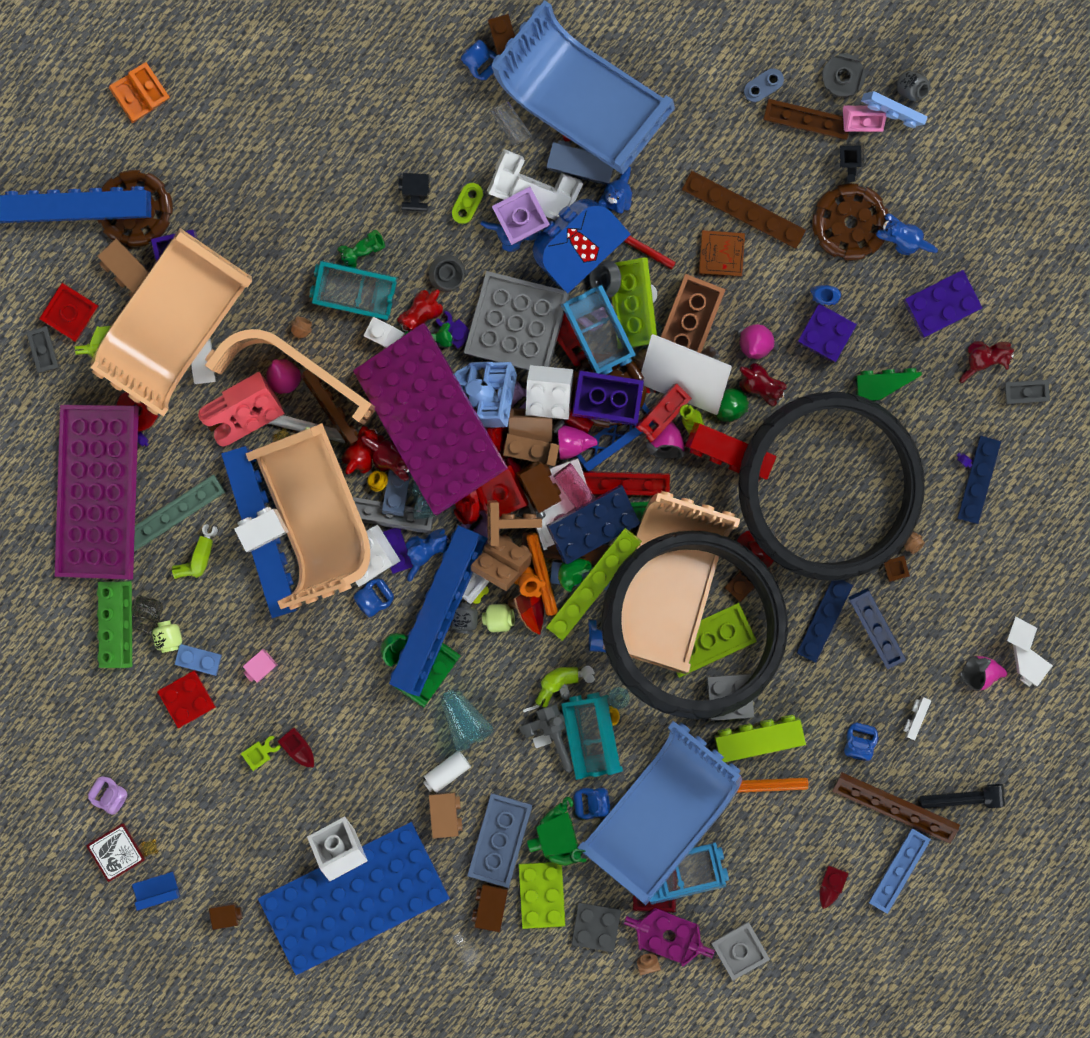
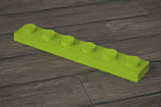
(593, 584)

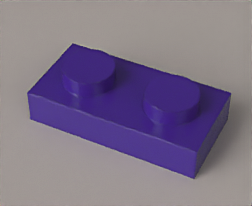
(398, 544)

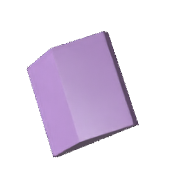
(521, 215)

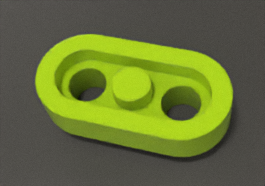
(466, 203)

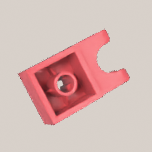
(241, 409)

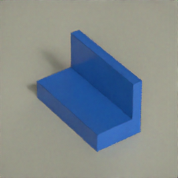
(155, 891)

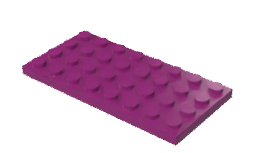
(430, 419)
(96, 491)

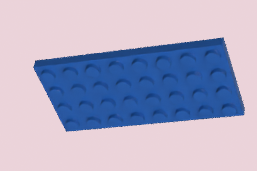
(326, 917)

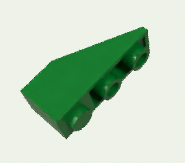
(881, 385)

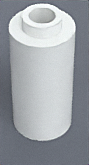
(446, 772)

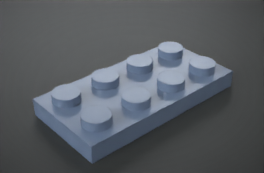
(500, 840)

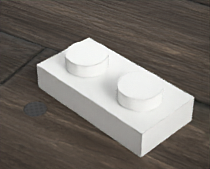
(912, 726)

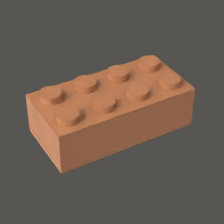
(693, 313)

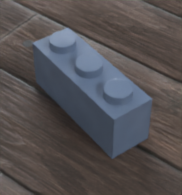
(578, 163)

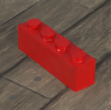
(723, 449)

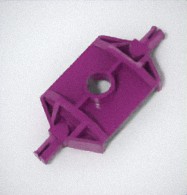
(681, 949)

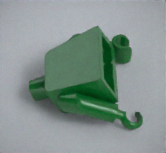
(557, 836)

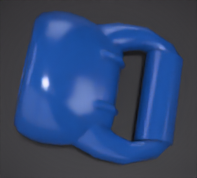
(476, 56)
(826, 294)
(369, 601)
(858, 747)
(597, 802)

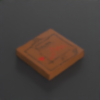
(721, 253)

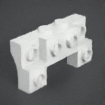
(508, 182)

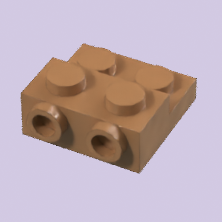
(502, 563)

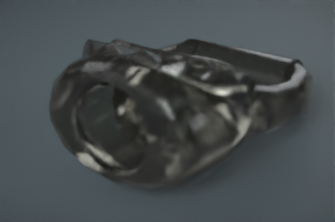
(149, 609)

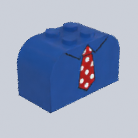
(577, 242)

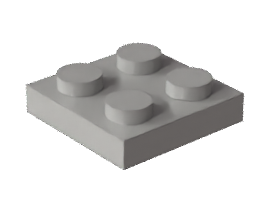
(740, 950)

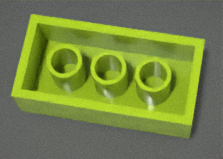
(760, 739)

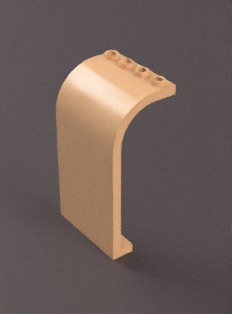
(168, 321)
(231, 346)
(317, 512)
(672, 589)

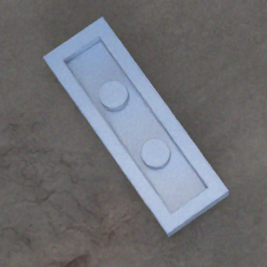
(893, 109)

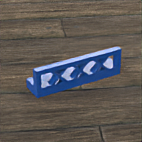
(614, 447)

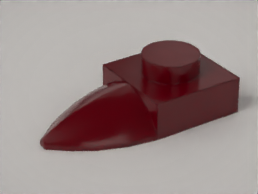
(297, 748)
(832, 885)

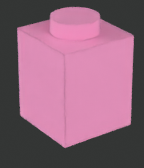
(259, 666)

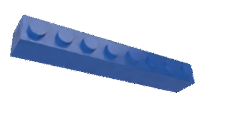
(75, 205)
(250, 500)
(437, 611)

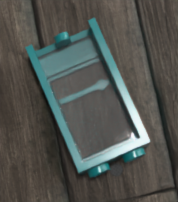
(353, 289)
(591, 736)

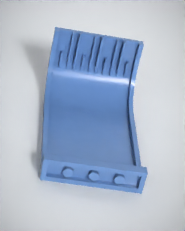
(579, 91)
(663, 814)

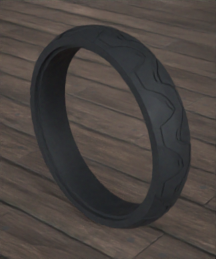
(912, 496)
(762, 581)

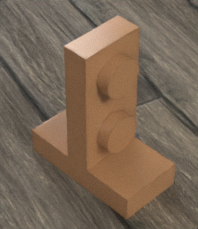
(531, 449)
(495, 523)

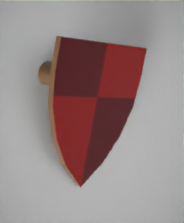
(530, 611)

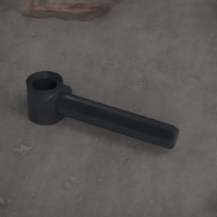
(991, 796)

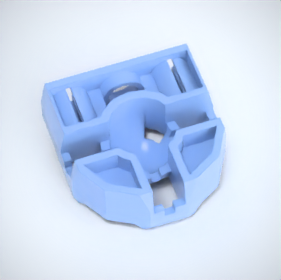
(485, 398)

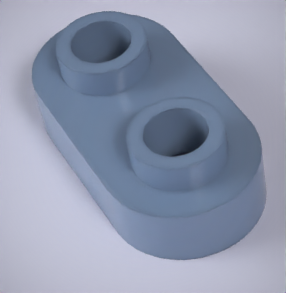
(764, 85)

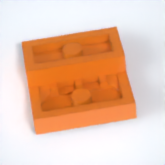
(139, 92)

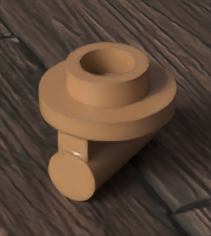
(647, 964)

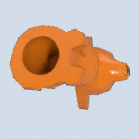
(529, 583)

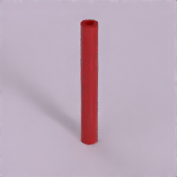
(650, 252)

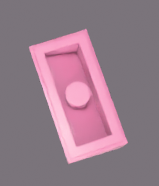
(863, 119)

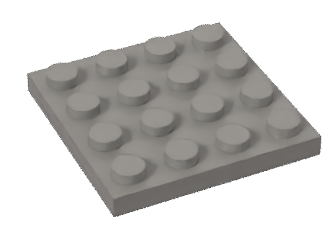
(516, 322)

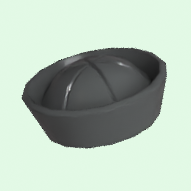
(447, 273)
(608, 276)

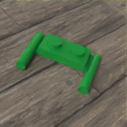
(442, 666)

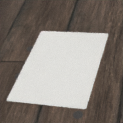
(694, 372)

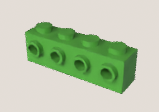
(115, 624)

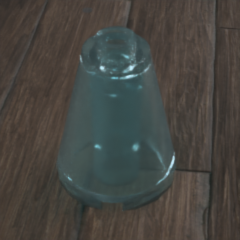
(464, 720)

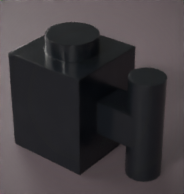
(852, 157)
(414, 186)

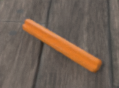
(542, 573)
(773, 785)

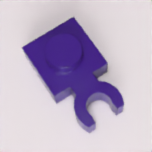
(458, 330)

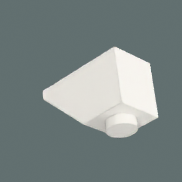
(382, 333)
(1030, 666)

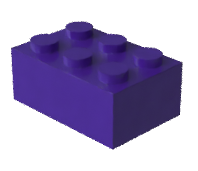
(942, 304)
(607, 398)

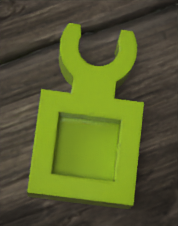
(258, 754)

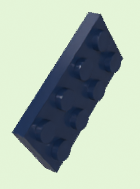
(593, 524)

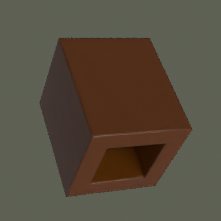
(225, 915)

